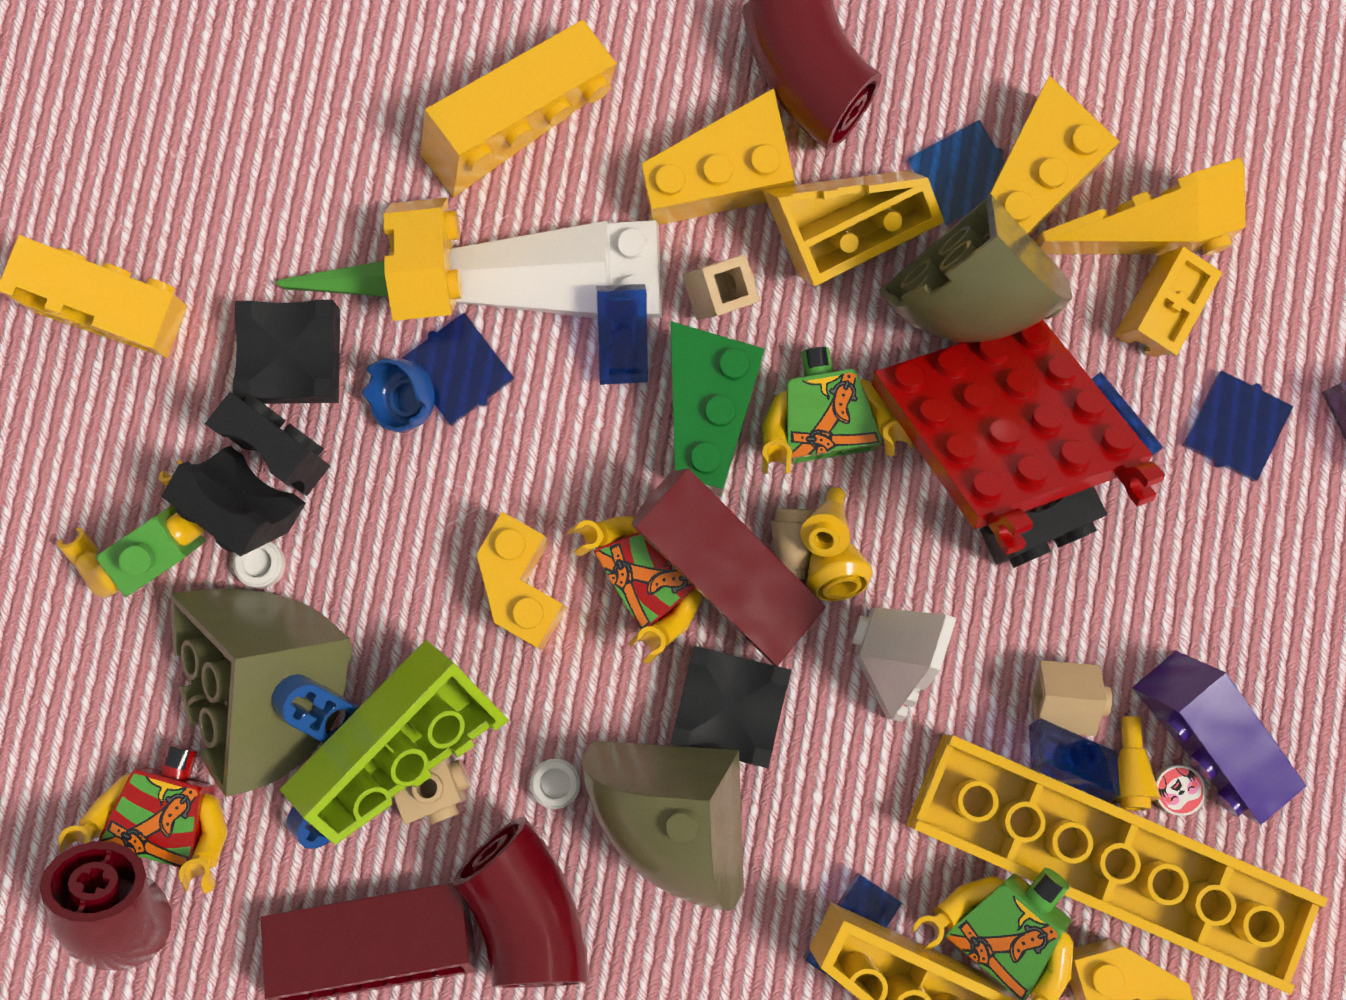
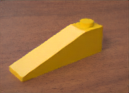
(1195, 214)

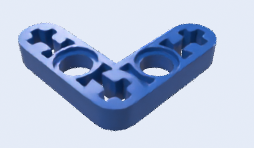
(313, 724)

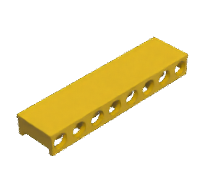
(1116, 861)

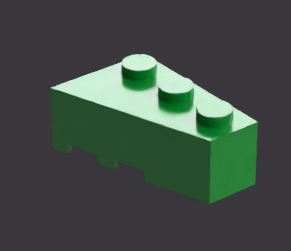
(710, 400)

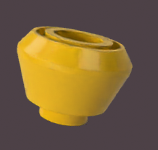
(839, 576)

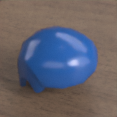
(399, 394)

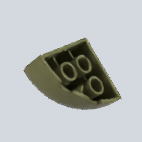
(979, 280)
(234, 656)
(672, 816)

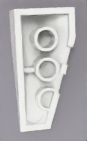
(901, 654)

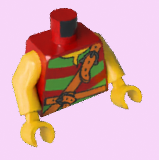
(647, 583)
(160, 818)

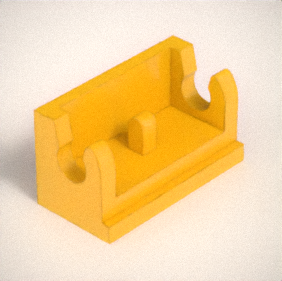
(1169, 302)

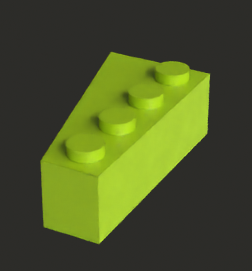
(391, 743)

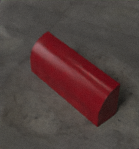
(727, 564)
(367, 944)

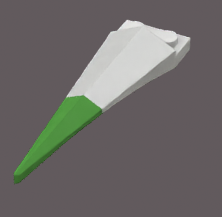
(533, 271)

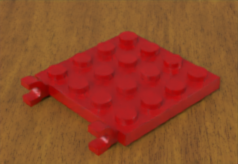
(1014, 428)

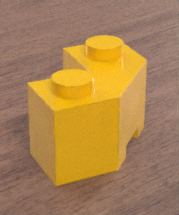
(419, 259)
(505, 566)
(1115, 973)

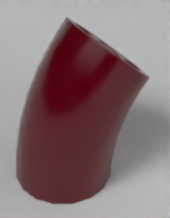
(811, 66)
(105, 906)
(524, 911)

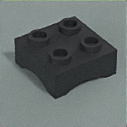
(287, 351)
(256, 427)
(232, 502)
(1060, 520)
(731, 705)

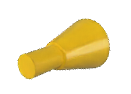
(827, 529)
(1134, 769)

